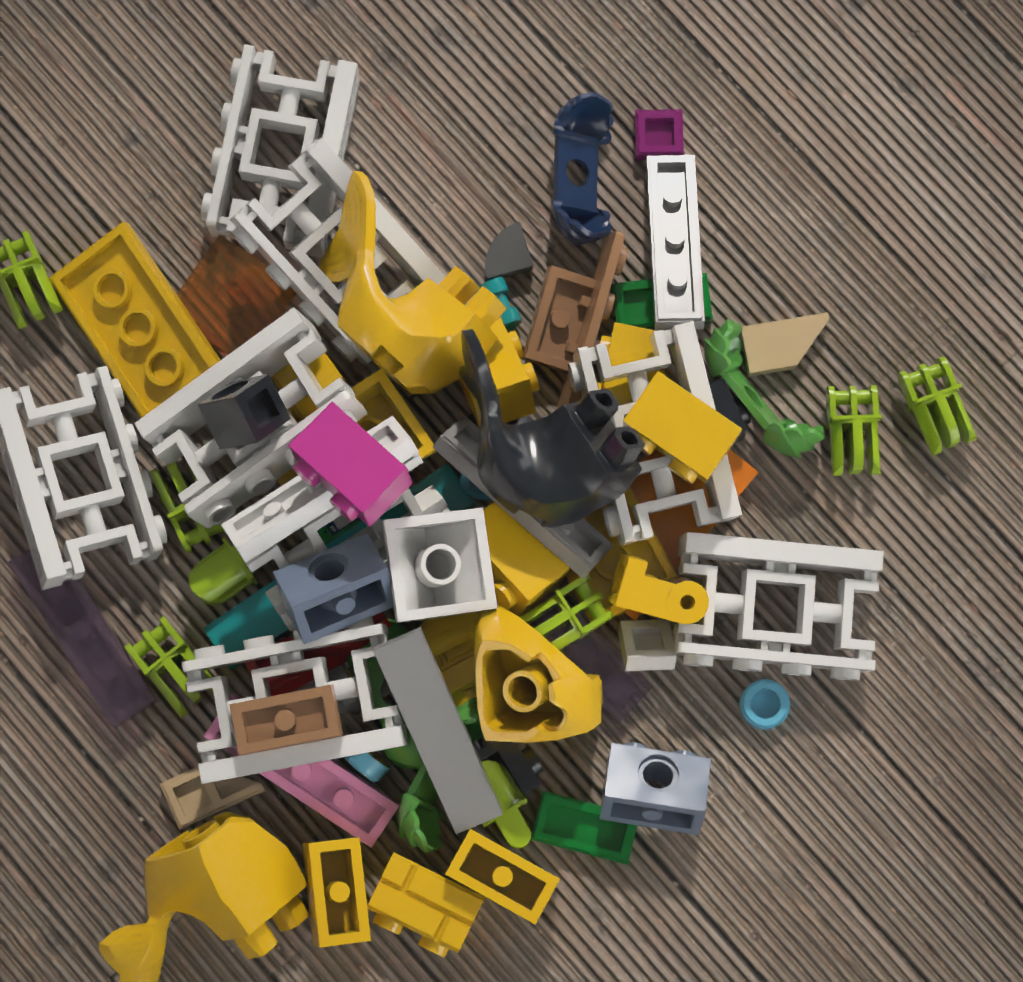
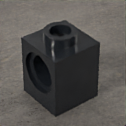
(244, 411)

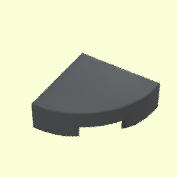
(508, 254)

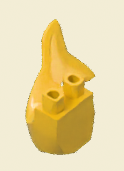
(409, 335)
(521, 679)
(225, 876)

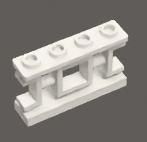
(243, 141)
(310, 279)
(694, 379)
(258, 464)
(36, 486)
(309, 508)
(779, 567)
(289, 659)

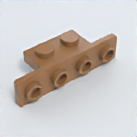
(572, 311)

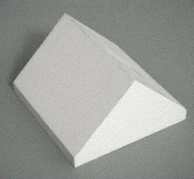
(439, 565)

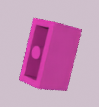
(349, 465)

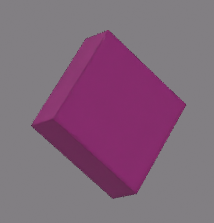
(658, 133)

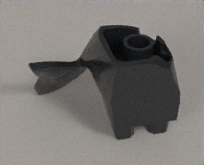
(553, 465)

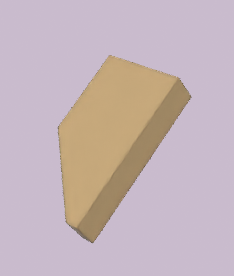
(779, 343)
(195, 801)

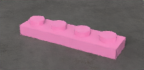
(331, 792)

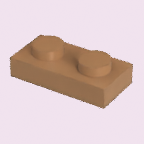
(286, 719)

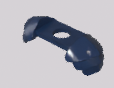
(577, 133)

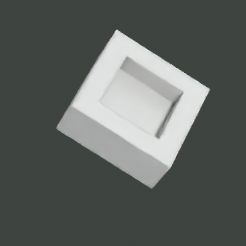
(647, 645)

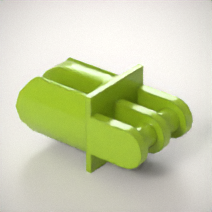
(21, 275)
(939, 412)
(853, 426)
(177, 513)
(220, 575)
(567, 615)
(166, 663)
(510, 798)

